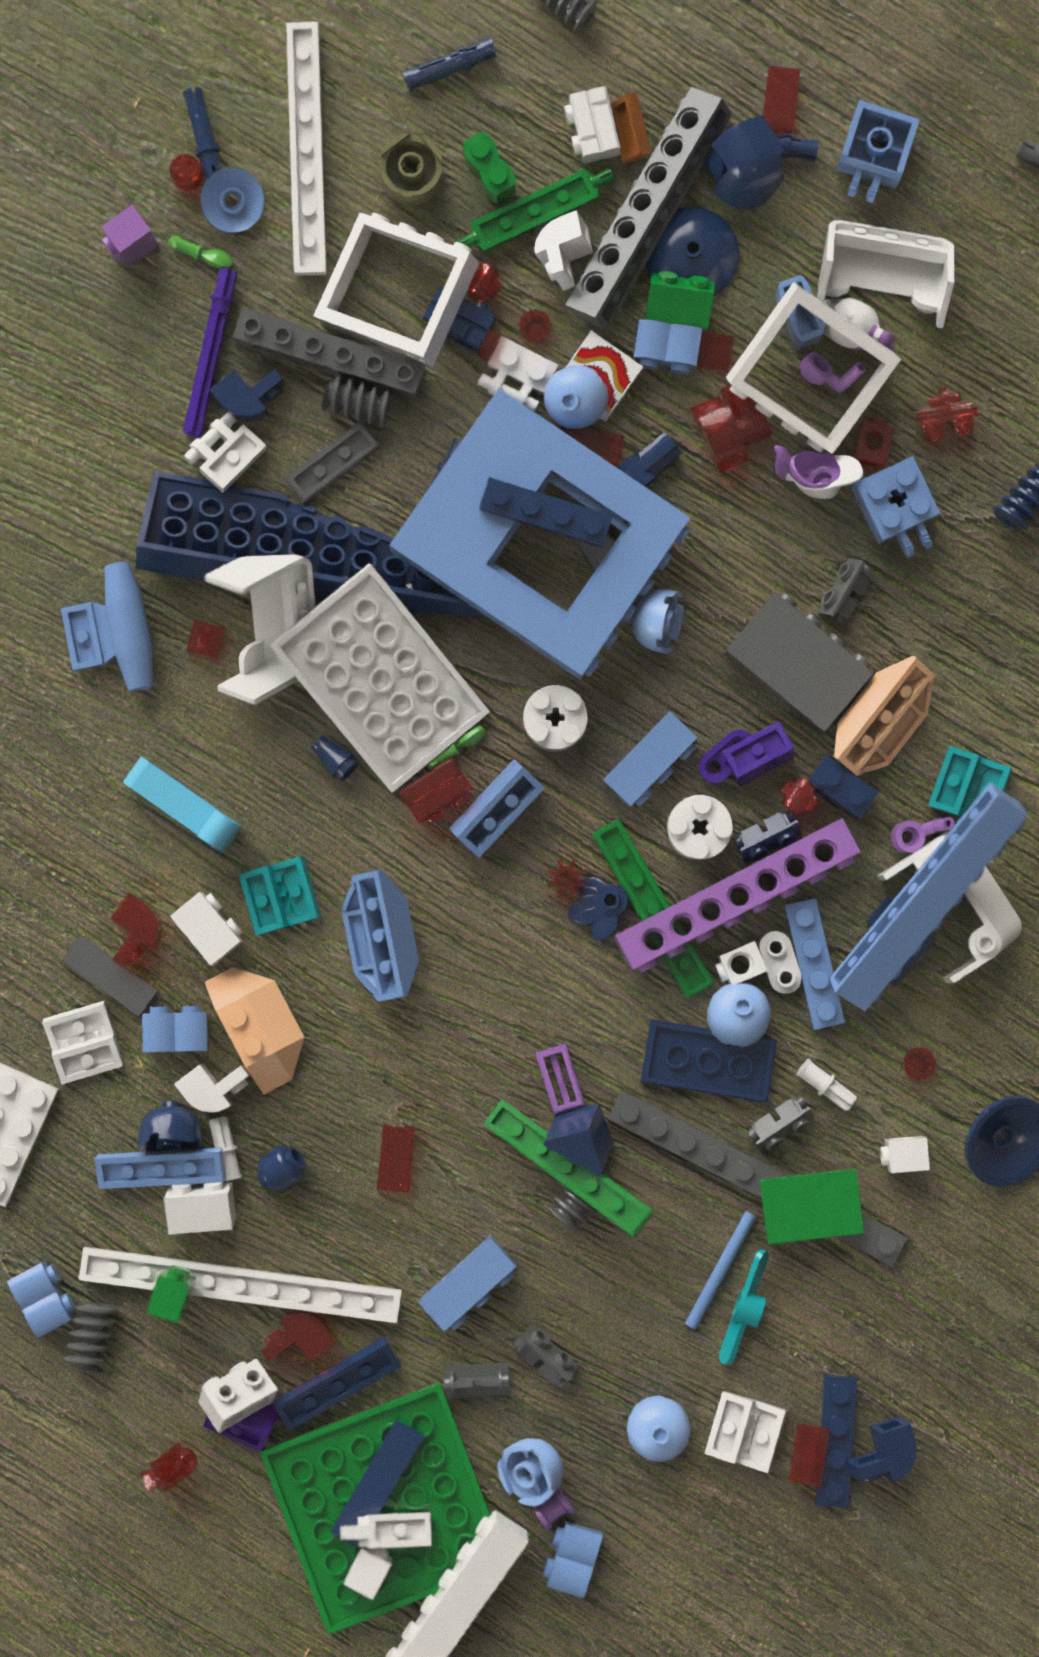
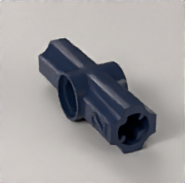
(651, 460)

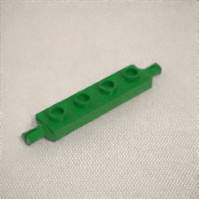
(535, 210)

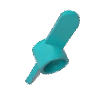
(747, 1309)

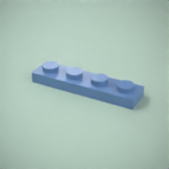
(814, 963)
(160, 1168)

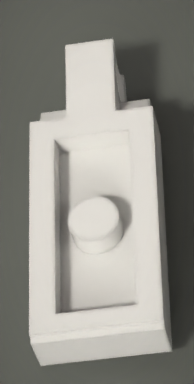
(390, 1530)

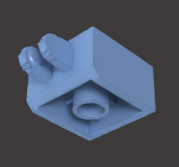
(865, 161)
(889, 520)

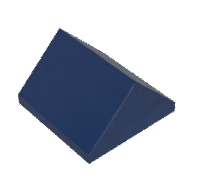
(581, 1137)

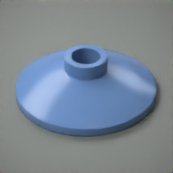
(249, 200)

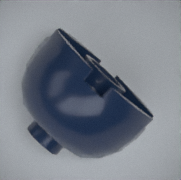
(170, 1129)

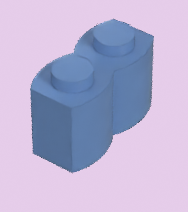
(802, 325)
(667, 346)
(175, 1031)
(42, 1299)
(573, 1558)

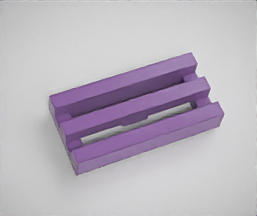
(552, 1053)

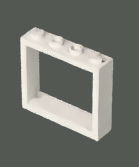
(444, 312)
(766, 334)

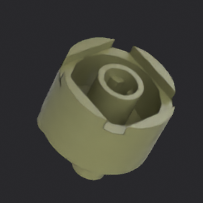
(417, 153)

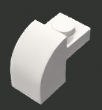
(561, 243)
(206, 1093)

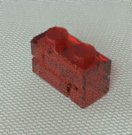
(436, 792)

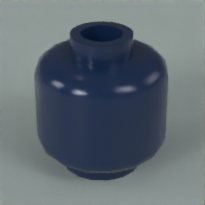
(281, 1169)

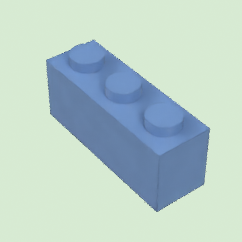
(651, 760)
(496, 808)
(468, 1284)

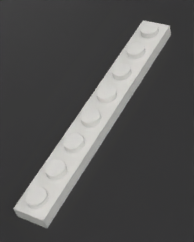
(306, 148)

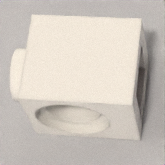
(755, 964)
(905, 1154)
(368, 1571)

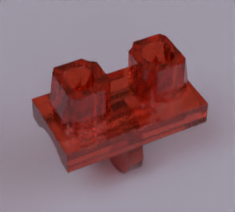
(960, 414)
(808, 1454)
(169, 1468)

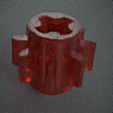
(484, 282)
(799, 796)
(574, 875)

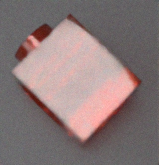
(870, 457)

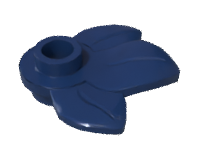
(594, 908)

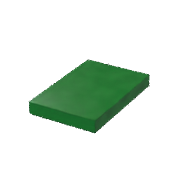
(811, 1206)

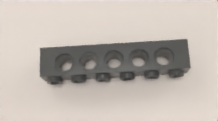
(329, 353)

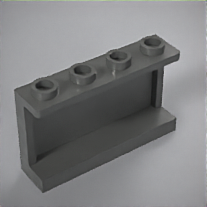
(799, 661)

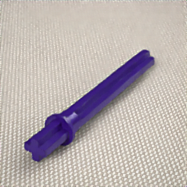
(210, 352)

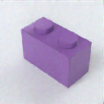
(128, 237)

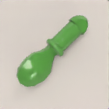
(214, 257)
(468, 740)

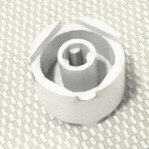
(541, 730)
(700, 809)

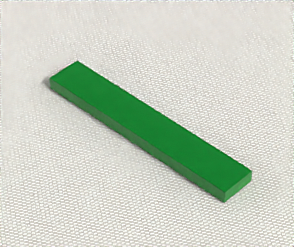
(648, 901)
(593, 1188)

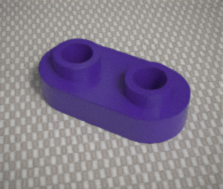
(716, 755)

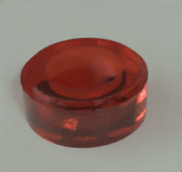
(535, 326)
(489, 344)
(918, 1063)

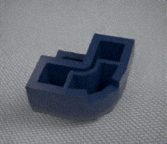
(747, 164)

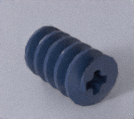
(1021, 503)

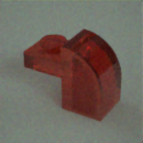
(720, 434)
(142, 923)
(304, 1329)

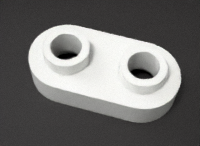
(780, 962)

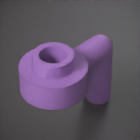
(817, 371)
(917, 833)

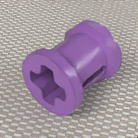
(553, 1508)

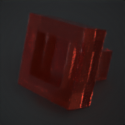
(206, 639)

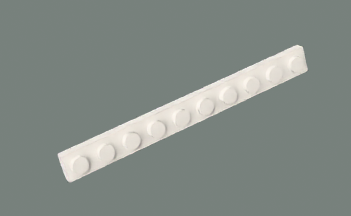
(246, 1285)

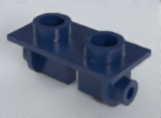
(781, 831)

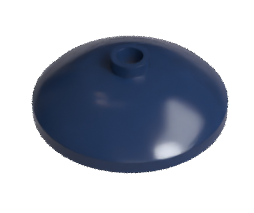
(711, 234)
(1004, 1142)

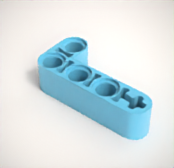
(182, 804)

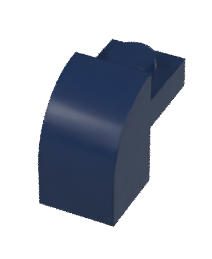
(244, 402)
(892, 1455)

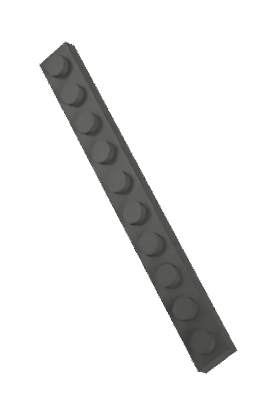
(732, 1165)

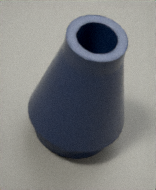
(336, 759)

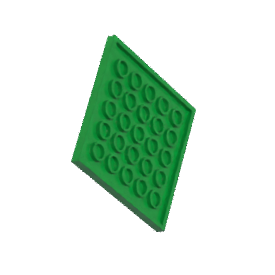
(320, 1471)

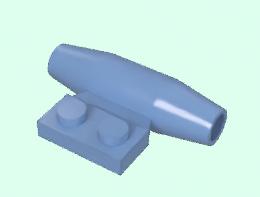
(113, 630)

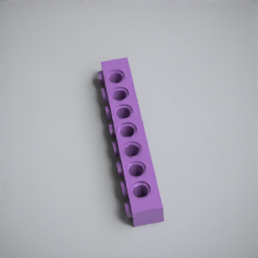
(834, 837)

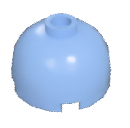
(576, 397)
(658, 619)
(739, 1014)
(658, 1428)
(531, 1470)

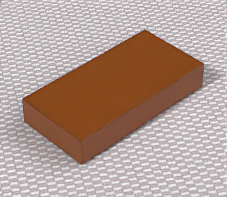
(630, 129)

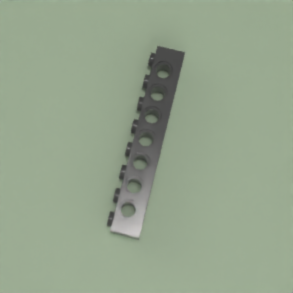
(648, 225)

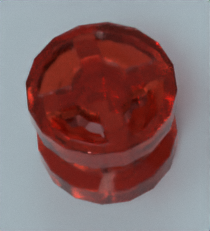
(183, 166)

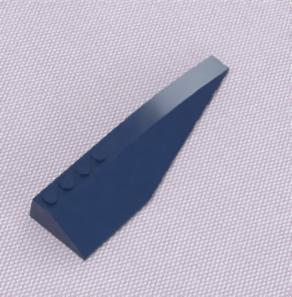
(198, 529)

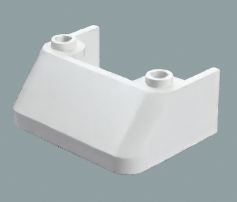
(888, 263)
(280, 598)
(989, 902)

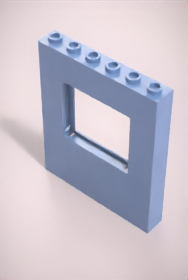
(456, 540)

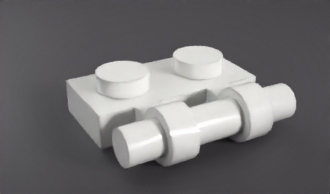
(522, 366)
(231, 458)

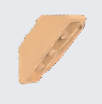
(884, 716)
(258, 1025)

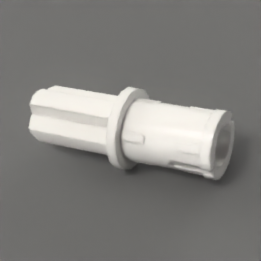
(826, 1085)
(223, 1138)

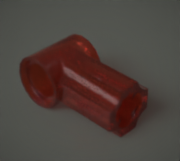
(749, 420)

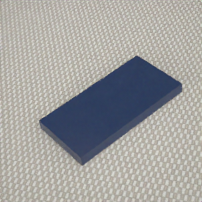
(699, 1062)

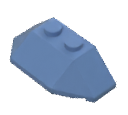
(380, 935)

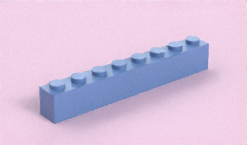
(928, 897)

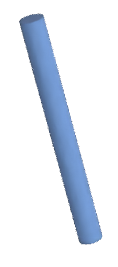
(720, 1270)

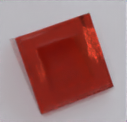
(715, 351)

